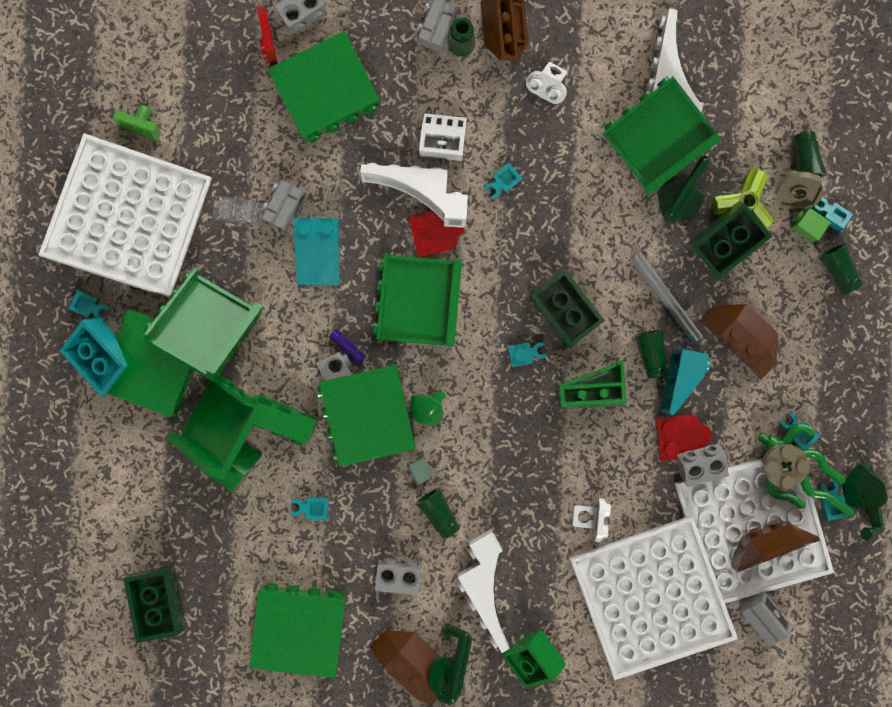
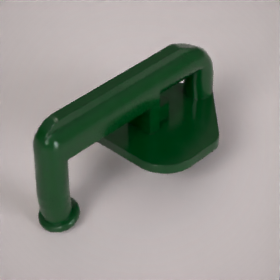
(679, 198)
(866, 490)
(448, 673)

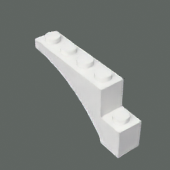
(667, 58)
(423, 184)
(479, 585)

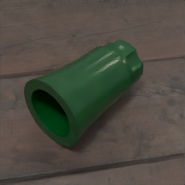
(461, 37)
(808, 154)
(841, 268)
(652, 352)
(438, 513)

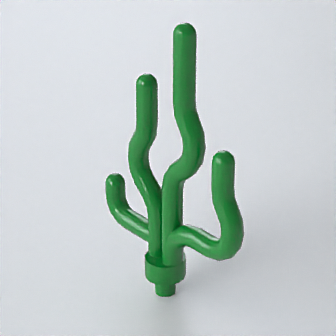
(770, 441)

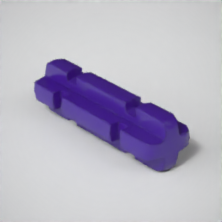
(347, 346)

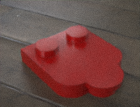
(266, 44)
(431, 234)
(680, 435)

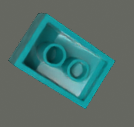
(317, 251)
(95, 354)
(684, 374)

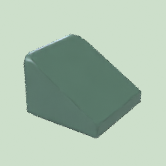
(420, 471)

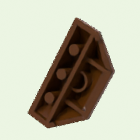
(505, 28)
(744, 335)
(770, 543)
(408, 661)

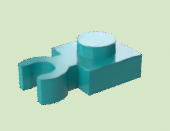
(504, 180)
(835, 214)
(87, 305)
(522, 354)
(802, 440)
(315, 508)
(830, 511)

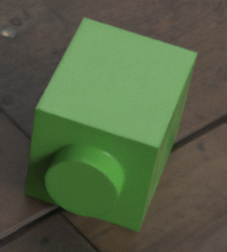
(810, 224)

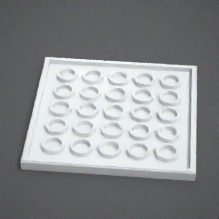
(125, 216)
(738, 503)
(653, 597)

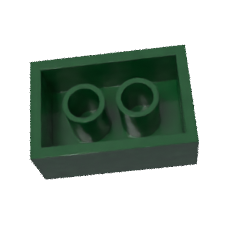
(730, 239)
(566, 309)
(154, 603)

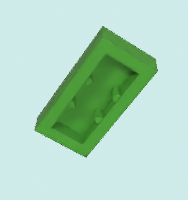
(139, 123)

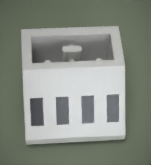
(442, 137)

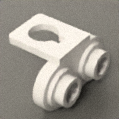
(548, 85)
(600, 512)

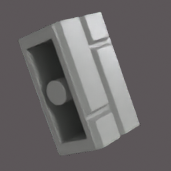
(437, 24)
(282, 205)
(765, 619)

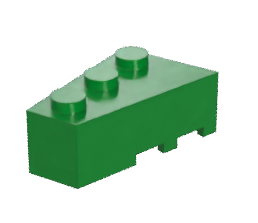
(594, 390)
(284, 420)

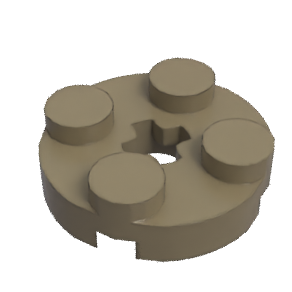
(799, 180)
(787, 478)

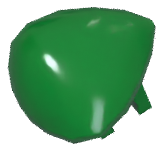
(427, 409)

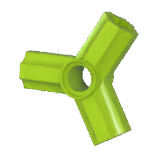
(751, 189)

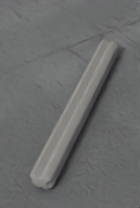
(666, 297)

